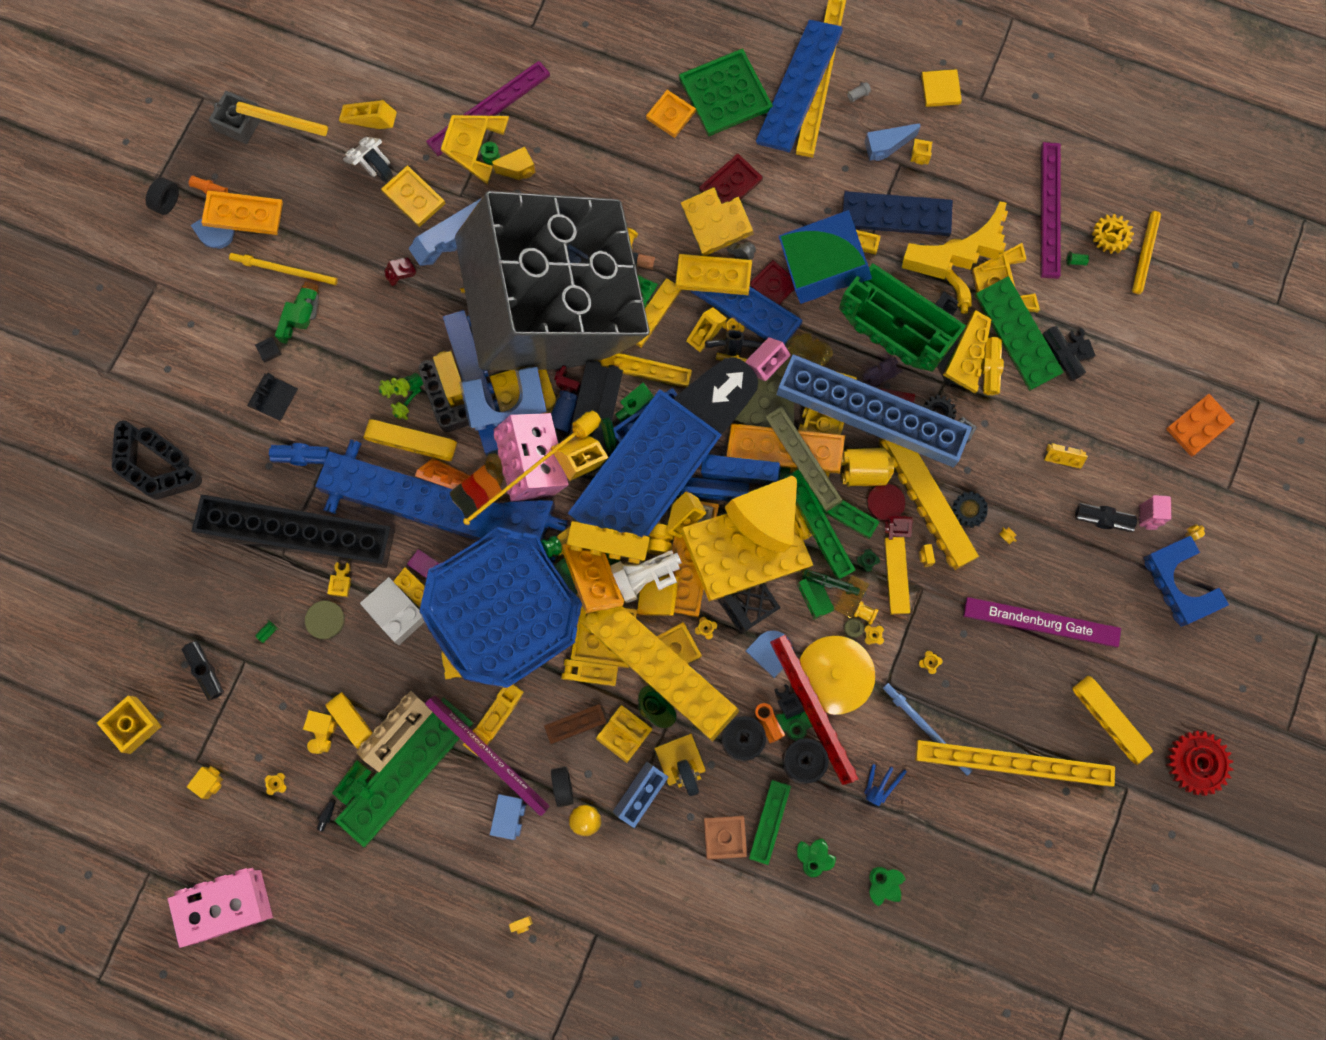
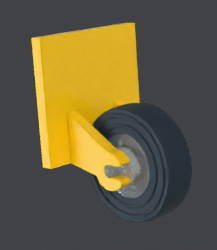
(681, 763)

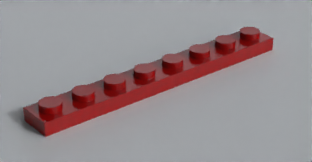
(814, 710)

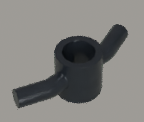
(733, 343)

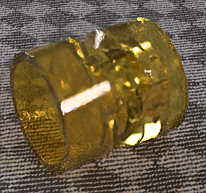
(494, 467)

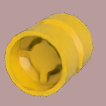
(659, 540)

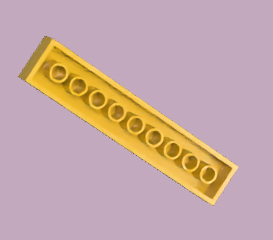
(661, 669)

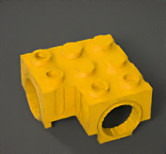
(716, 223)

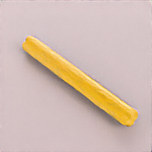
(282, 119)
(1146, 252)

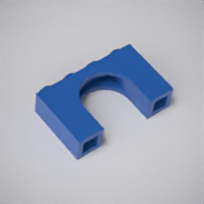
(1184, 608)

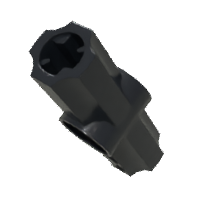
(1064, 353)
(1105, 517)
(197, 659)

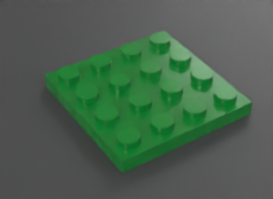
(725, 92)

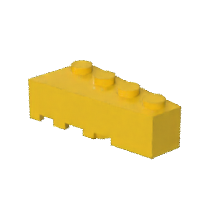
(608, 541)

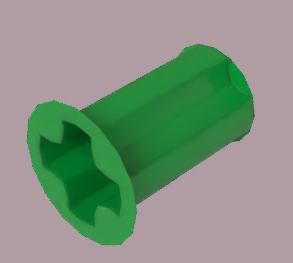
(1077, 259)
(266, 631)

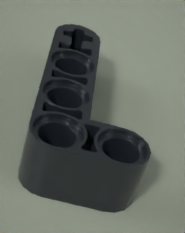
(440, 396)

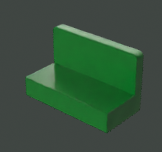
(815, 598)

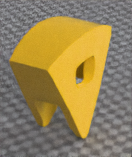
(767, 514)

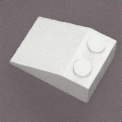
(393, 611)

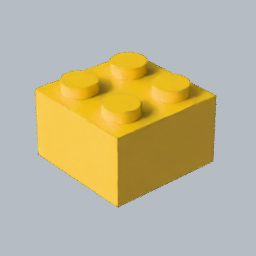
(129, 724)

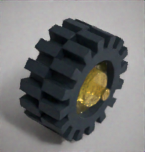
(970, 509)

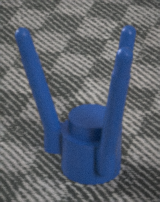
(877, 795)

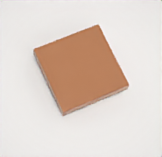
(725, 837)

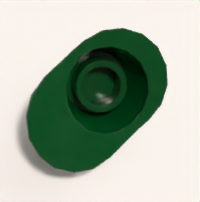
(656, 708)

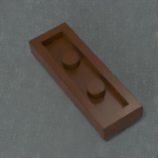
(575, 724)

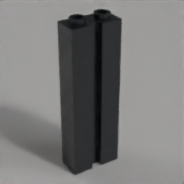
(598, 393)

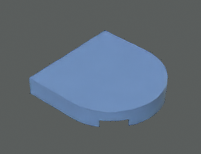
(212, 236)
(764, 654)

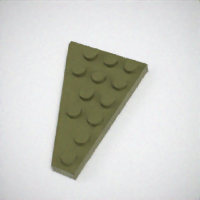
(766, 400)

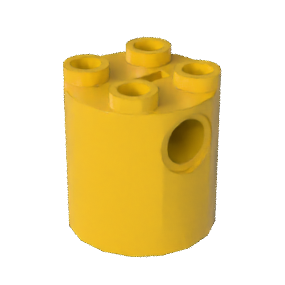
(867, 467)

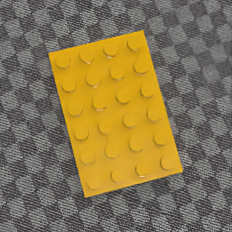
(732, 562)

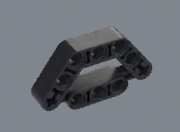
(128, 435)

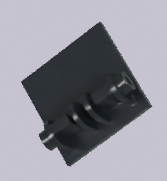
(272, 397)

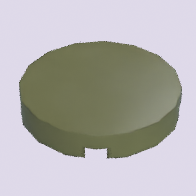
(324, 620)

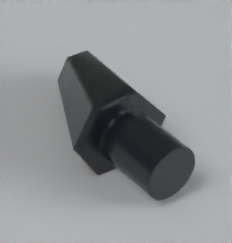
(325, 815)

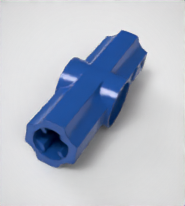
(298, 454)

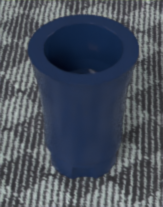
(563, 411)

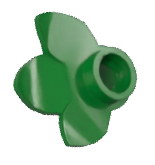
(800, 721)
(817, 855)
(887, 887)

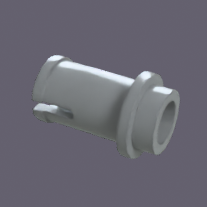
(858, 92)

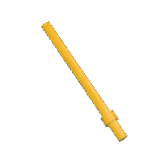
(249, 260)

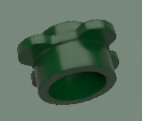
(868, 554)

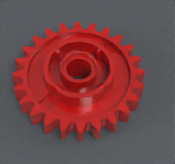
(1214, 761)

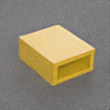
(449, 377)

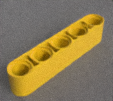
(410, 440)
(1112, 720)

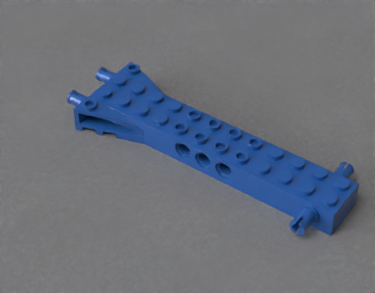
(424, 501)

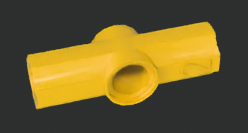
(992, 366)

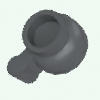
(742, 251)

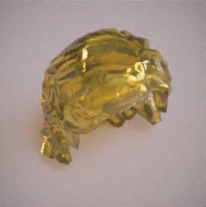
(804, 347)

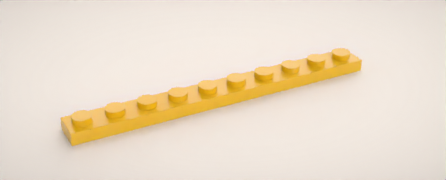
(812, 121)
(1015, 763)

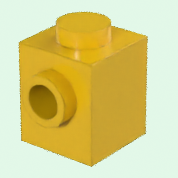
(206, 782)

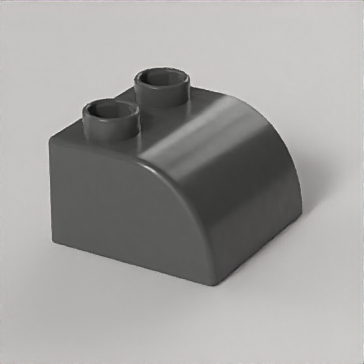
(529, 298)

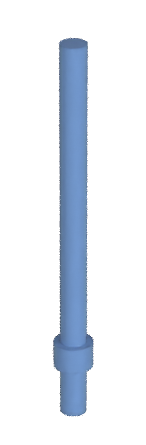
(899, 700)

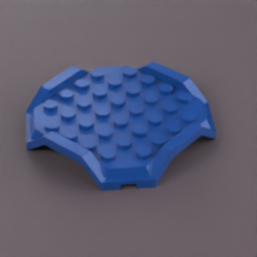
(499, 608)

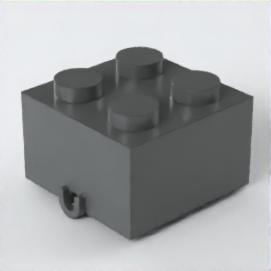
(229, 122)

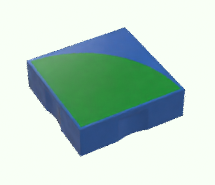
(824, 256)

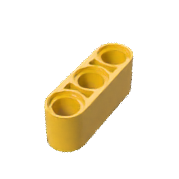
(349, 719)

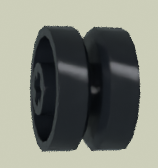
(746, 727)
(816, 757)

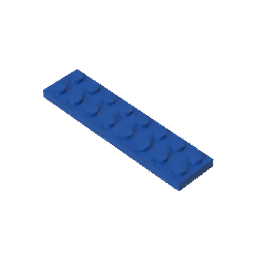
(799, 85)

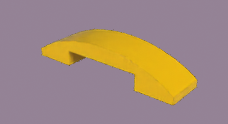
(497, 714)

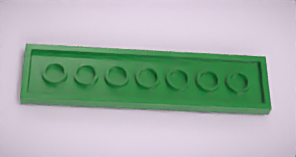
(400, 778)

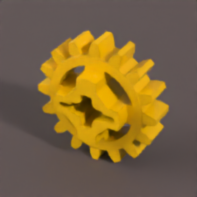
(1112, 234)

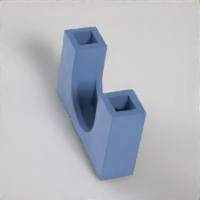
(479, 412)

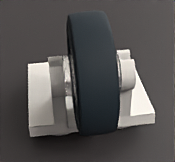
(374, 160)

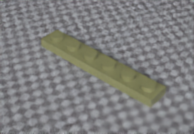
(803, 459)

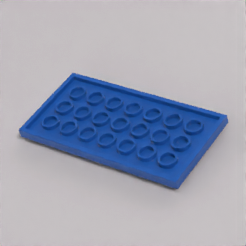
(646, 469)

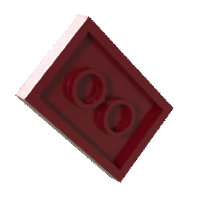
(733, 180)

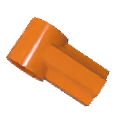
(770, 724)

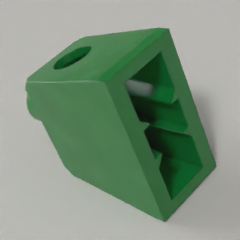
(640, 397)

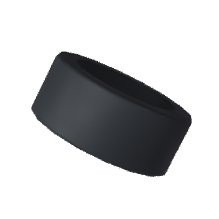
(162, 196)
(562, 786)

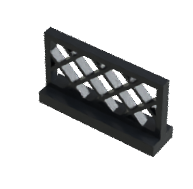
(739, 616)

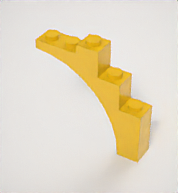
(939, 259)

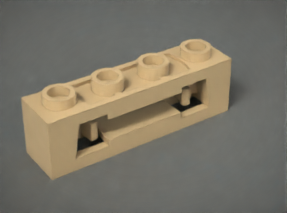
(394, 731)

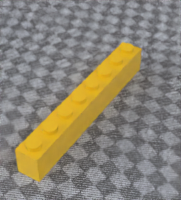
(931, 505)

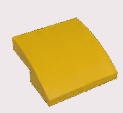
(624, 734)

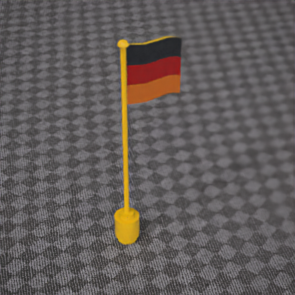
(482, 489)

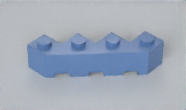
(440, 238)

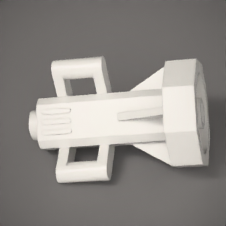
(634, 577)

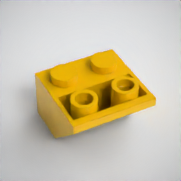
(580, 456)

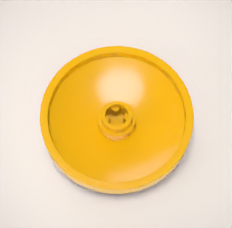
(839, 673)

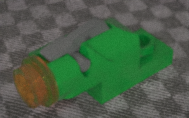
(298, 313)

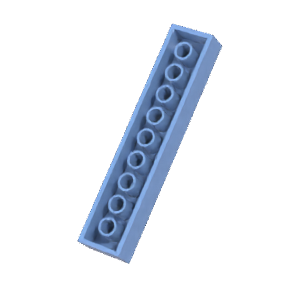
(874, 411)

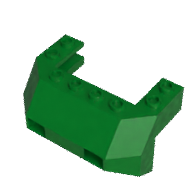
(900, 319)

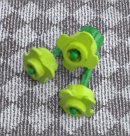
(401, 387)

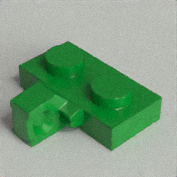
(353, 784)

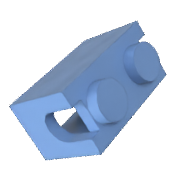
(507, 817)

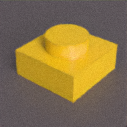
(926, 555)
(521, 925)

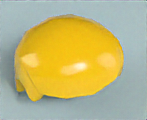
(585, 820)

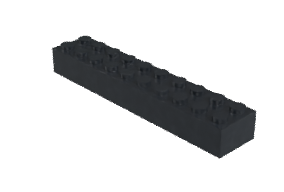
(293, 531)

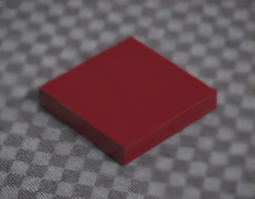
(773, 283)

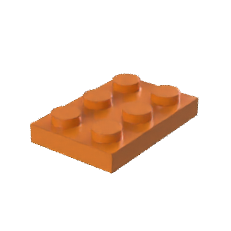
(1200, 425)

